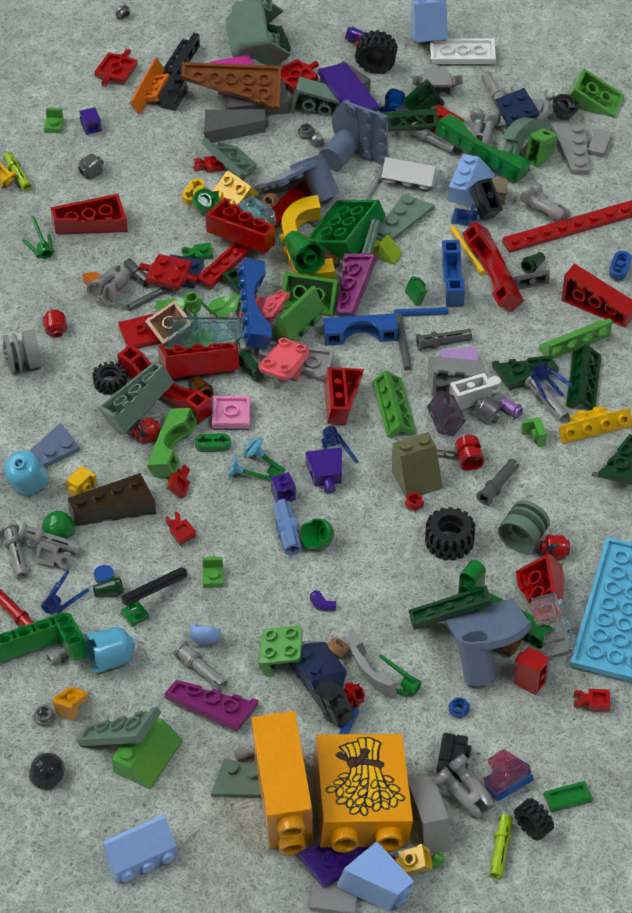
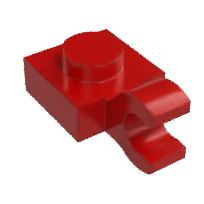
(209, 164)
(178, 483)

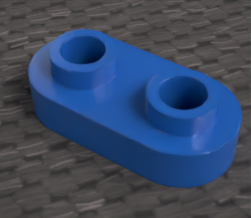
(620, 265)

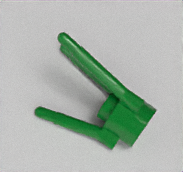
(44, 248)
(409, 683)

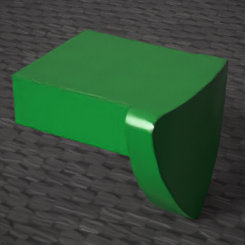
(416, 290)

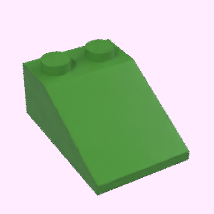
(595, 94)

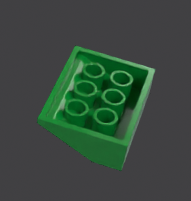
(347, 226)

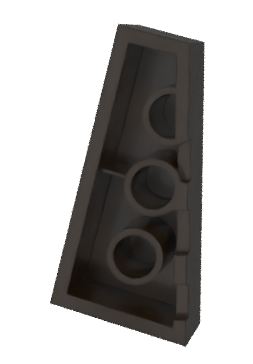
(112, 501)

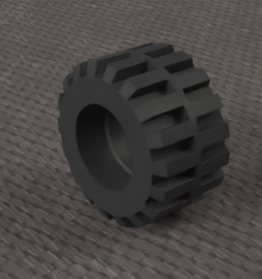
(380, 43)
(450, 545)

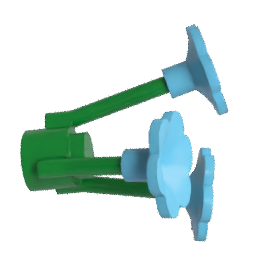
(255, 448)

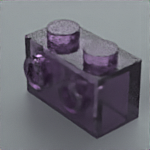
(446, 413)

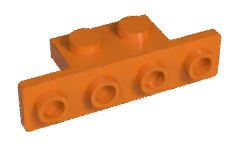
(150, 86)

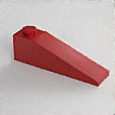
(541, 578)

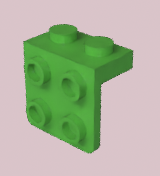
(279, 647)

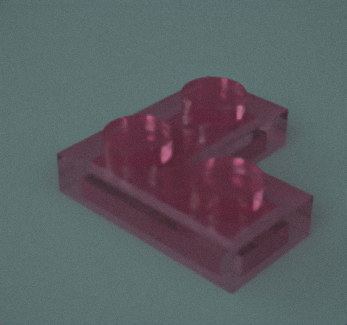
(508, 771)

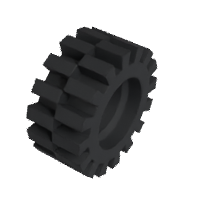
(109, 370)
(533, 819)

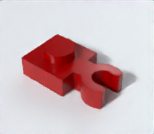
(180, 530)
(595, 699)

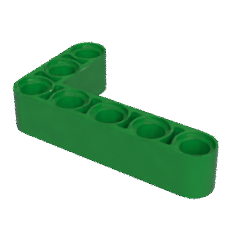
(474, 577)
(43, 634)

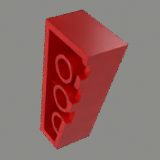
(90, 216)
(240, 227)
(595, 296)
(199, 359)

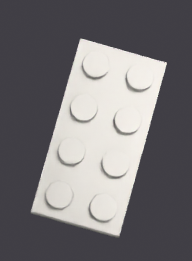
(463, 51)

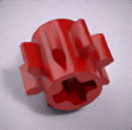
(354, 694)

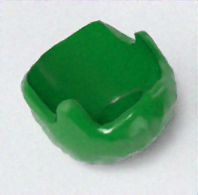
(205, 200)
(59, 524)
(317, 534)

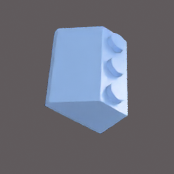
(467, 173)
(140, 849)

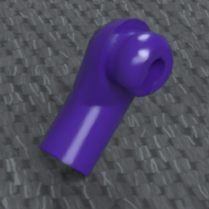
(320, 603)

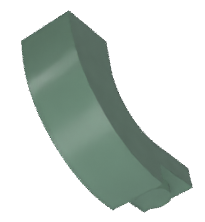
(520, 131)

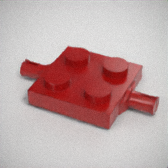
(116, 67)
(292, 71)
(169, 272)

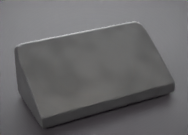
(532, 279)

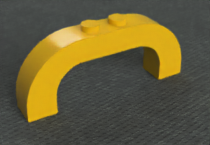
(297, 214)

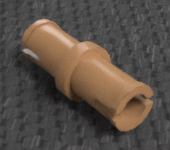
(275, 198)

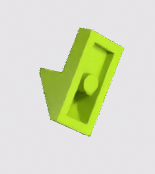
(387, 250)

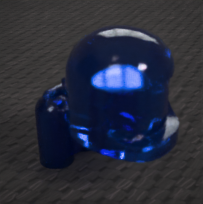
(393, 100)

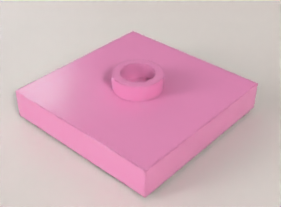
(231, 412)

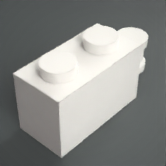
(471, 389)

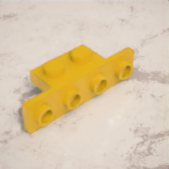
(594, 422)

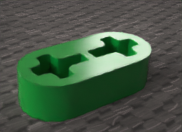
(212, 442)

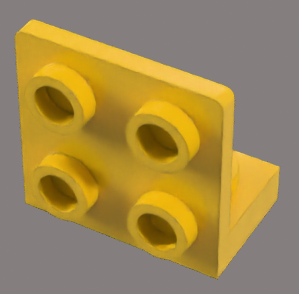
(234, 189)

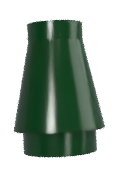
(531, 263)
(109, 587)

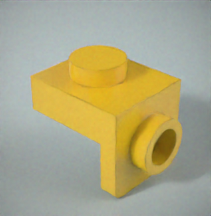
(6, 177)

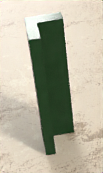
(403, 119)
(580, 375)
(450, 607)

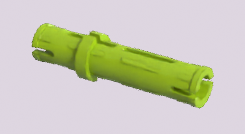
(13, 164)
(502, 839)

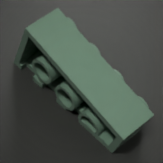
(313, 98)
(136, 397)

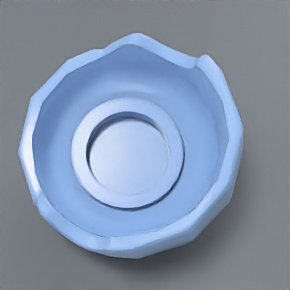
(204, 634)

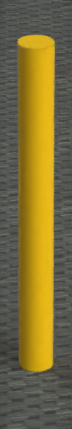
(467, 250)

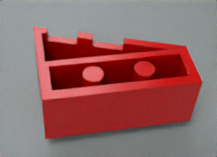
(340, 392)

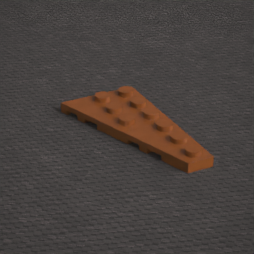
(248, 82)

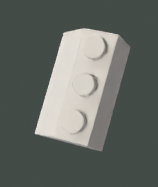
(410, 173)

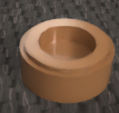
(338, 647)

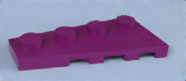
(355, 279)
(211, 704)

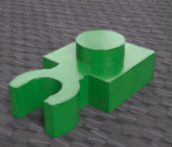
(200, 251)

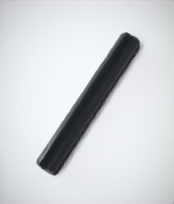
(154, 586)

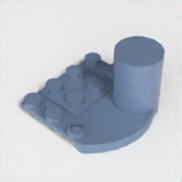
(358, 132)
(315, 173)
(482, 632)

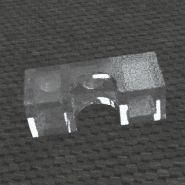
(549, 611)

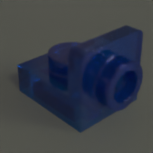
(464, 217)

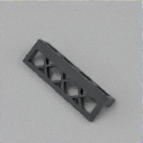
(185, 54)

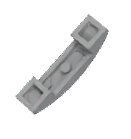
(380, 680)

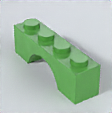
(177, 425)

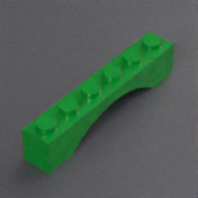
(506, 163)

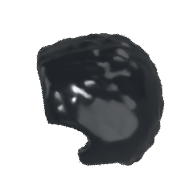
(564, 106)
(46, 771)

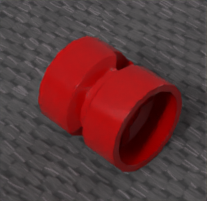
(469, 452)

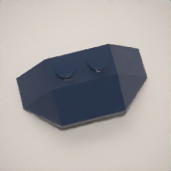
(317, 665)

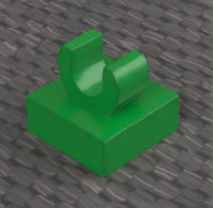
(134, 613)

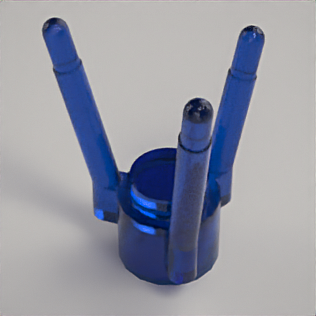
(541, 372)
(333, 438)
(52, 602)

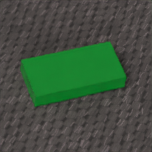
(567, 796)

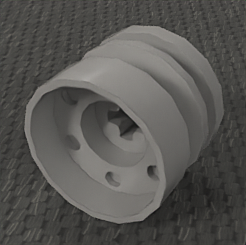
(22, 351)

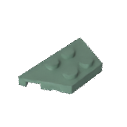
(231, 157)

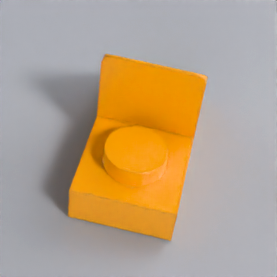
(68, 702)

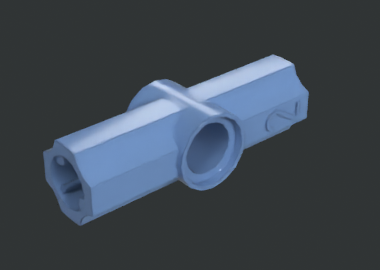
(287, 527)

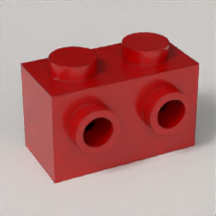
(531, 670)

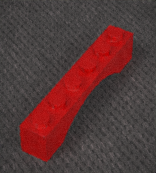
(504, 287)
(177, 396)

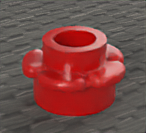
(414, 497)

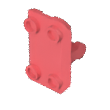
(271, 305)
(285, 359)

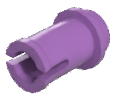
(514, 409)

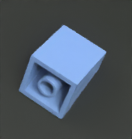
(428, 20)
(376, 879)

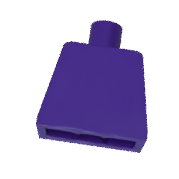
(325, 467)

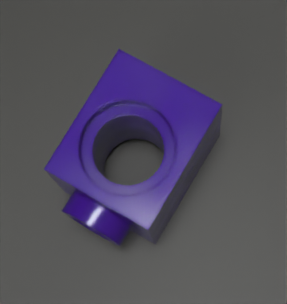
(90, 121)
(283, 487)

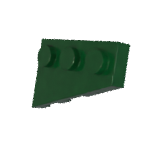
(516, 372)
(620, 465)

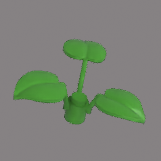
(220, 306)

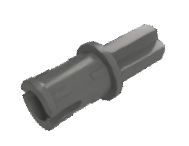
(140, 275)

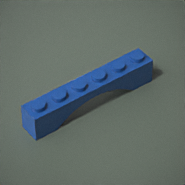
(256, 328)

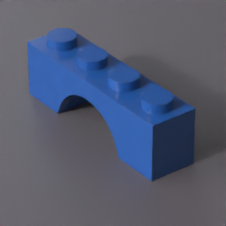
(452, 277)
(381, 326)

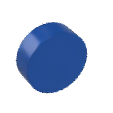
(103, 573)

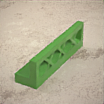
(577, 338)
(393, 407)

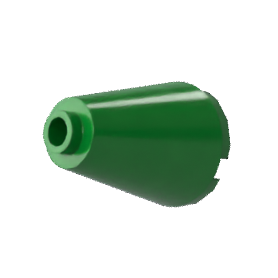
(305, 252)

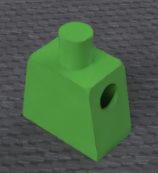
(540, 146)

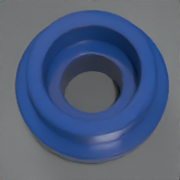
(459, 702)

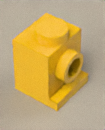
(81, 481)
(421, 860)

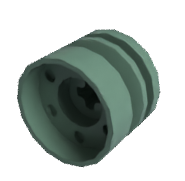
(523, 526)

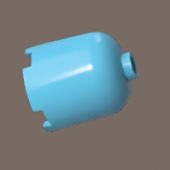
(25, 473)
(109, 648)

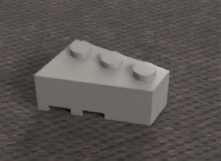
(447, 370)
(431, 814)

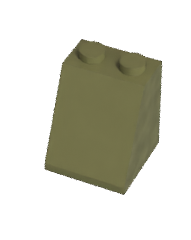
(416, 465)

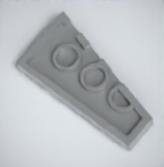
(573, 146)
(314, 365)

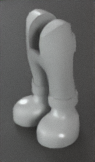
(492, 120)
(532, 196)
(110, 289)
(464, 797)

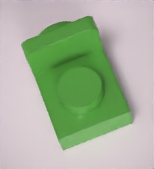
(54, 120)
(536, 429)
(212, 572)

